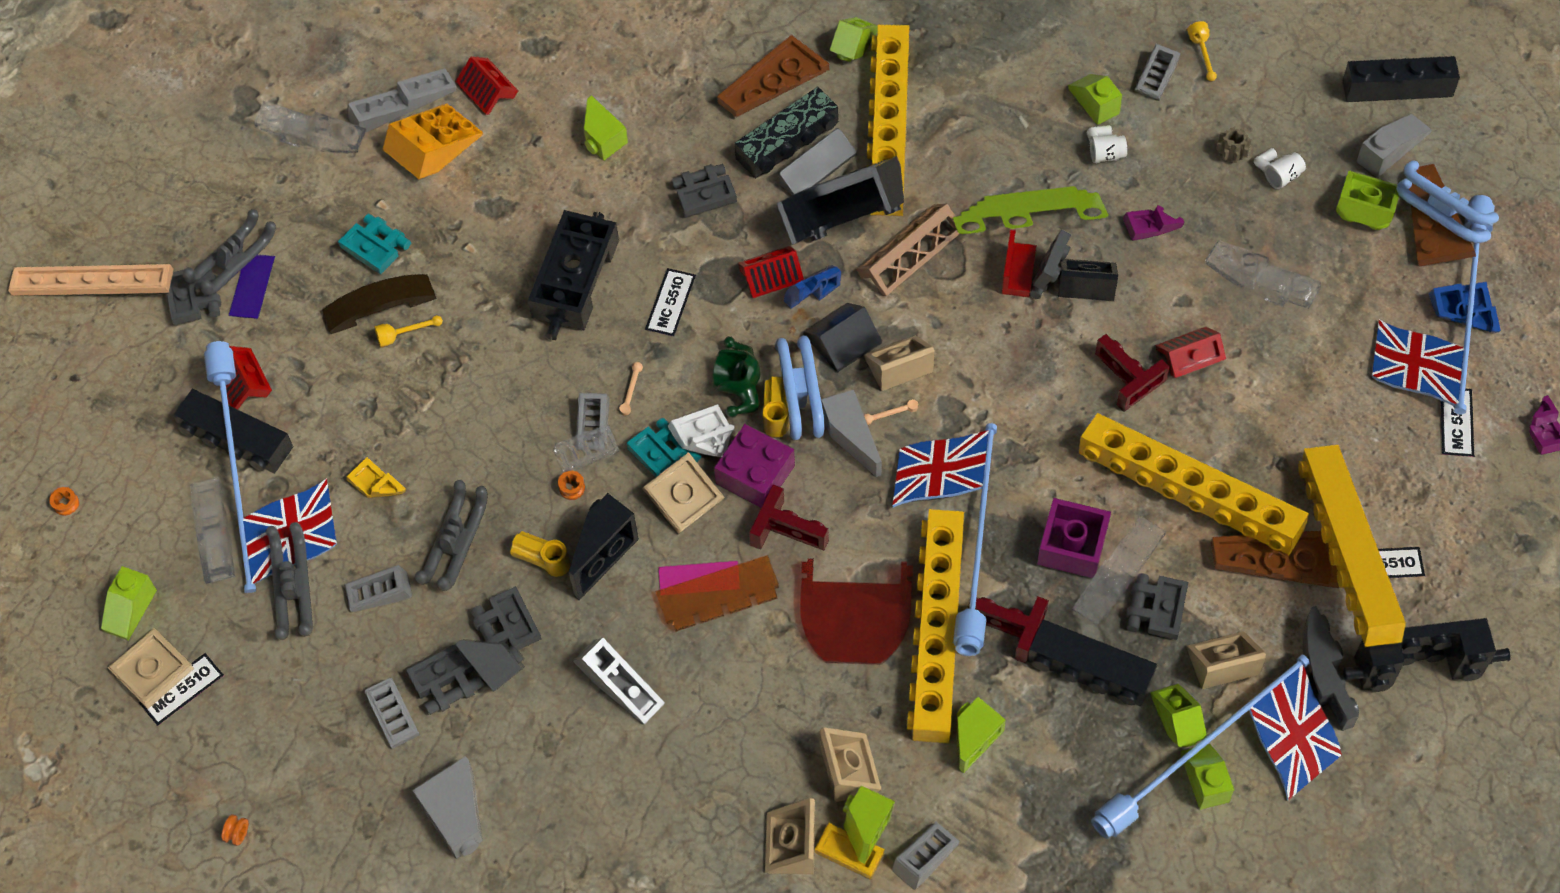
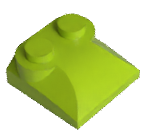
(1367, 201)

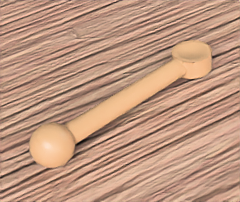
(912, 406)
(625, 408)

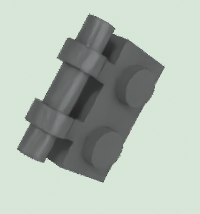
(707, 194)
(1049, 266)
(185, 302)
(1167, 606)
(513, 617)
(440, 671)

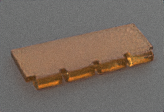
(710, 592)

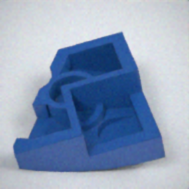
(818, 284)
(1452, 304)

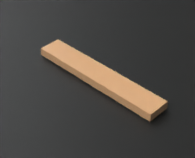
(91, 279)

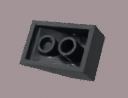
(604, 539)

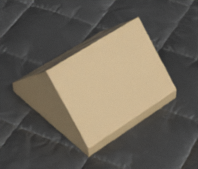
(901, 362)
(1226, 659)
(848, 762)
(791, 839)

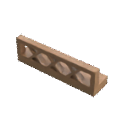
(903, 242)

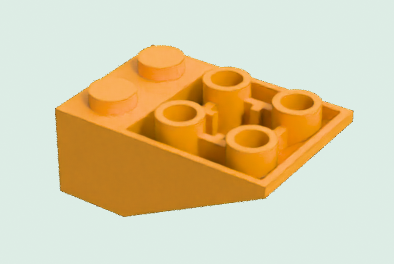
(429, 139)

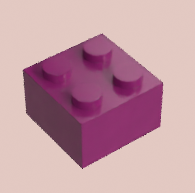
(754, 465)
(1074, 538)

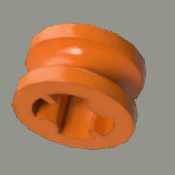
(569, 476)
(61, 508)
(235, 829)

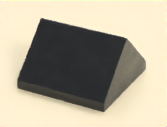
(1088, 279)
(844, 335)

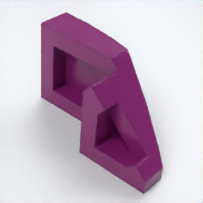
(1150, 223)
(1546, 428)

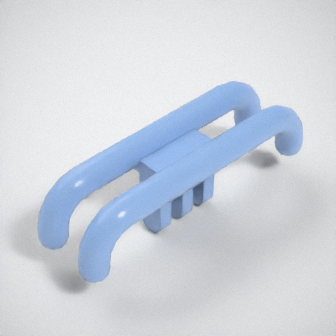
(1443, 205)
(800, 384)

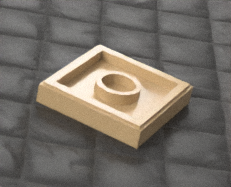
(683, 493)
(150, 668)

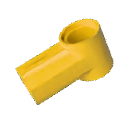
(775, 407)
(540, 551)

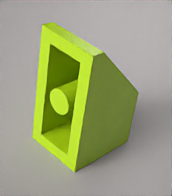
(852, 38)
(1097, 97)
(602, 130)
(126, 602)
(1180, 715)
(976, 731)
(1208, 777)
(866, 820)

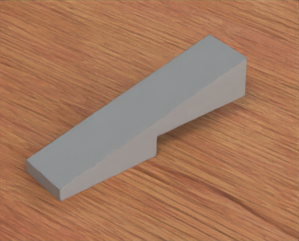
(406, 98)

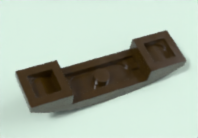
(377, 297)

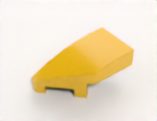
(373, 481)

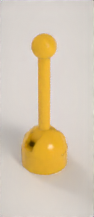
(1199, 34)
(387, 334)

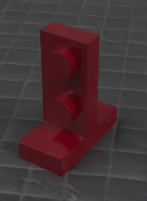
(1130, 371)
(786, 523)
(1014, 622)

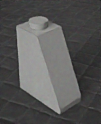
(453, 807)

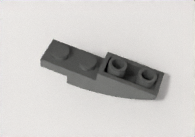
(1324, 659)

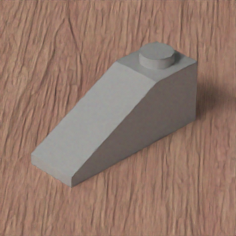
(1391, 144)
(850, 430)
(618, 680)

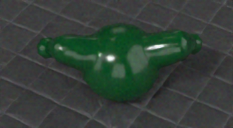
(738, 374)

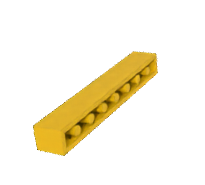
(1352, 546)

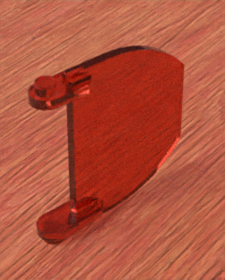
(855, 619)

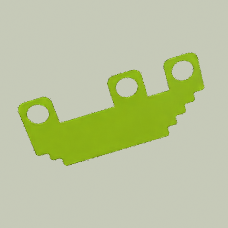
(1023, 203)

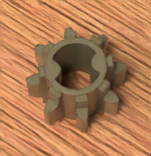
(1233, 145)

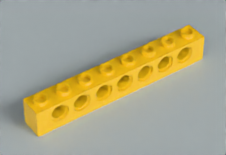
(890, 97)
(1207, 484)
(936, 725)

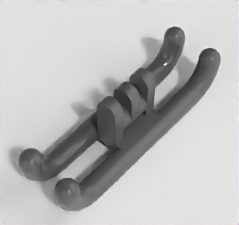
(230, 255)
(454, 538)
(290, 582)

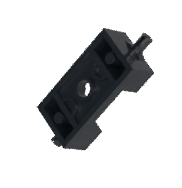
(564, 293)
(1464, 643)

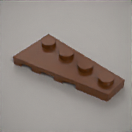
(773, 75)
(1433, 240)
(1307, 562)

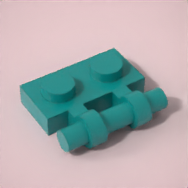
(369, 248)
(654, 452)

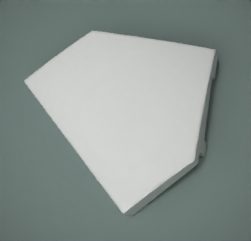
(703, 431)

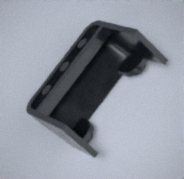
(843, 200)

